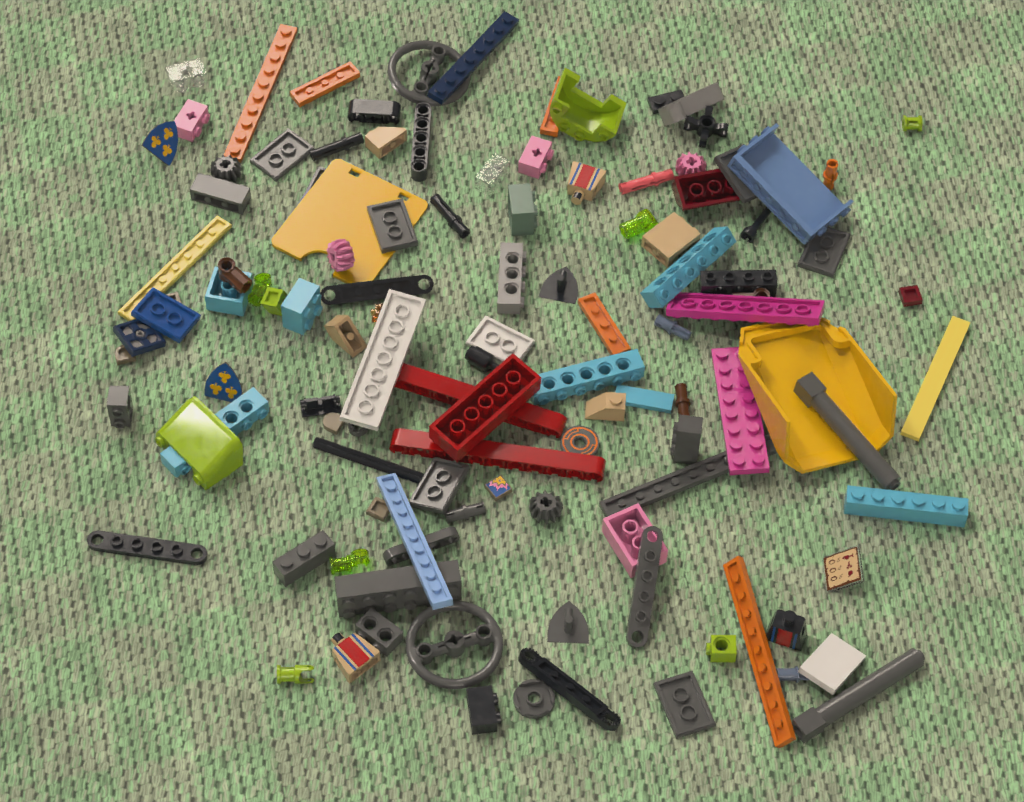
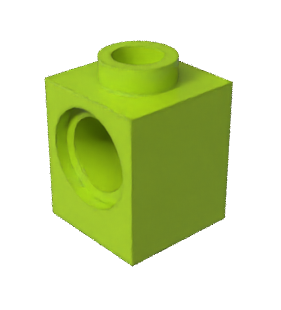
(273, 300)
(726, 642)

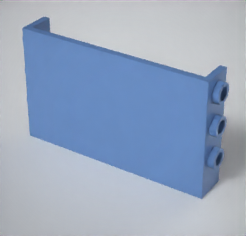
(787, 186)

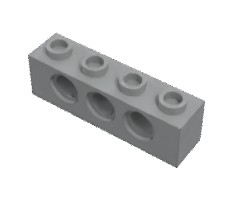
(510, 278)

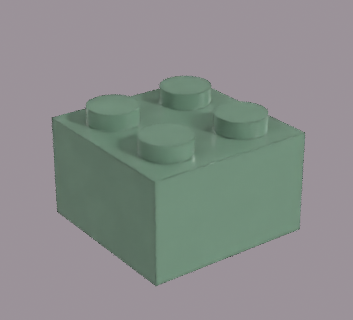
(522, 209)

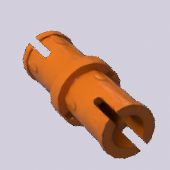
(830, 174)

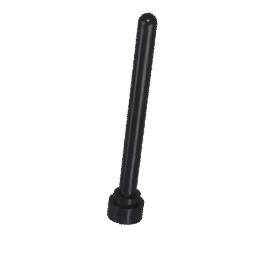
(751, 231)

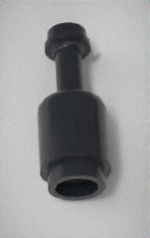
(481, 358)

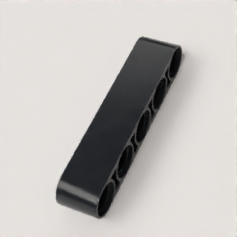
(421, 142)

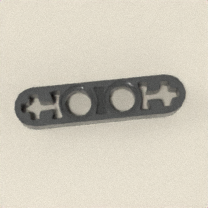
(435, 540)

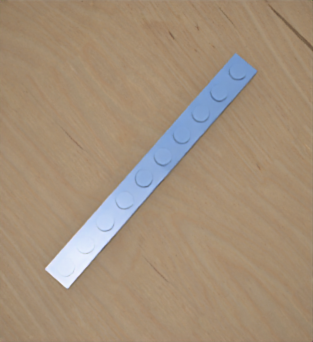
(414, 542)

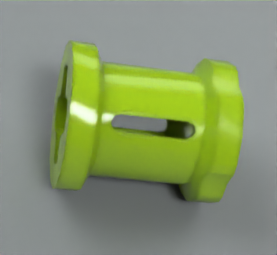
(912, 123)

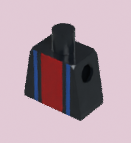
(787, 629)

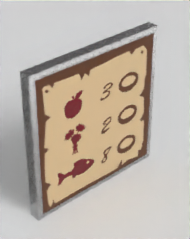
(843, 569)

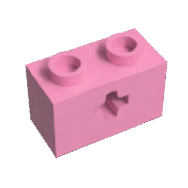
(191, 120)
(535, 157)

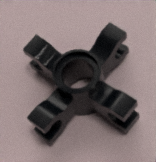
(705, 126)

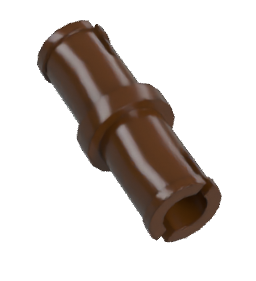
(682, 401)

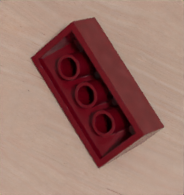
(702, 189)

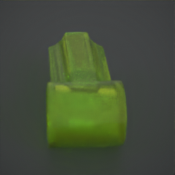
(641, 223)

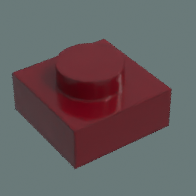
(910, 296)

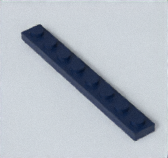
(472, 58)

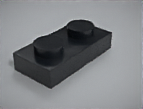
(661, 100)

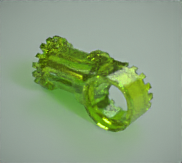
(261, 281)
(351, 560)

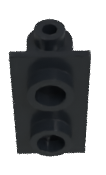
(320, 406)

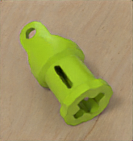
(293, 674)

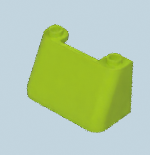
(202, 442)

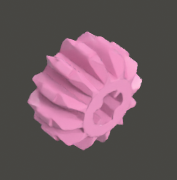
(690, 164)
(340, 255)

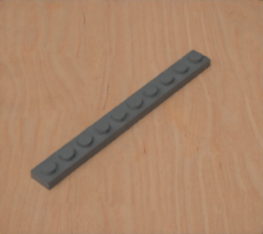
(673, 482)

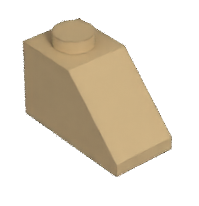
(385, 139)
(345, 334)
(606, 406)

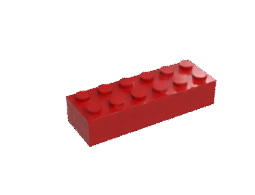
(484, 407)

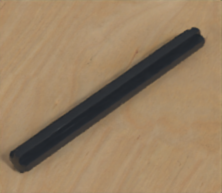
(367, 460)

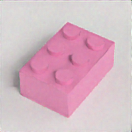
(624, 534)

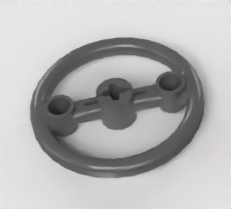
(419, 93)
(447, 646)

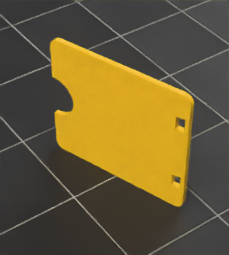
(338, 210)

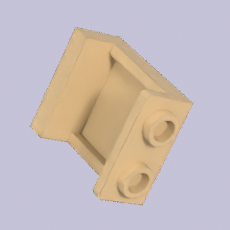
(669, 238)

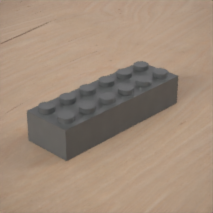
(390, 589)

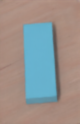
(647, 398)

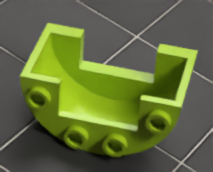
(582, 114)

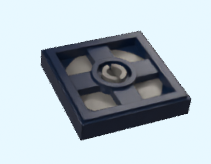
(138, 337)

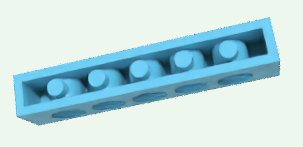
(688, 267)
(594, 374)
(233, 412)

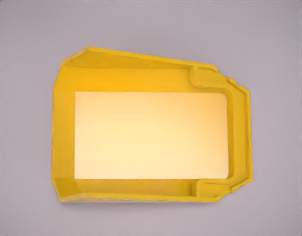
(783, 353)

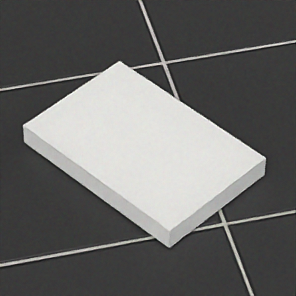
(500, 340)
(832, 663)

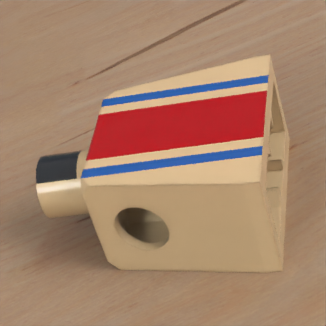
(584, 182)
(353, 655)

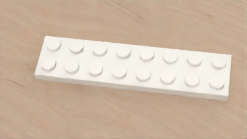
(383, 360)

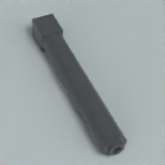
(814, 394)
(816, 719)

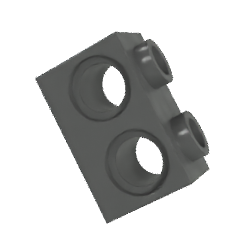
(120, 406)
(382, 629)

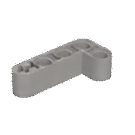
(690, 104)

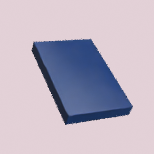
(165, 315)

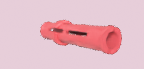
(647, 181)

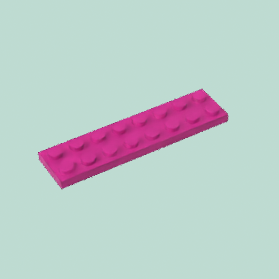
(746, 308)
(739, 415)

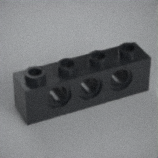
(732, 281)

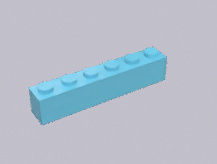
(906, 506)

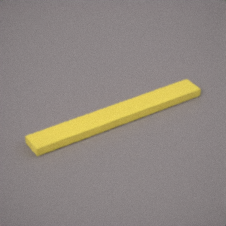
(180, 263)
(935, 378)

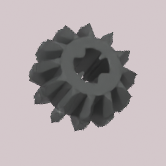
(226, 168)
(553, 508)

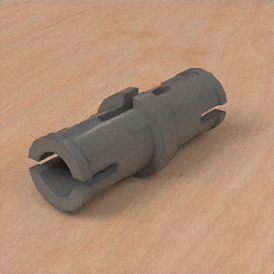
(465, 512)

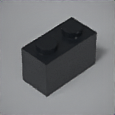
(481, 709)

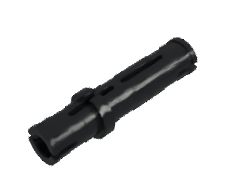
(337, 146)
(454, 221)

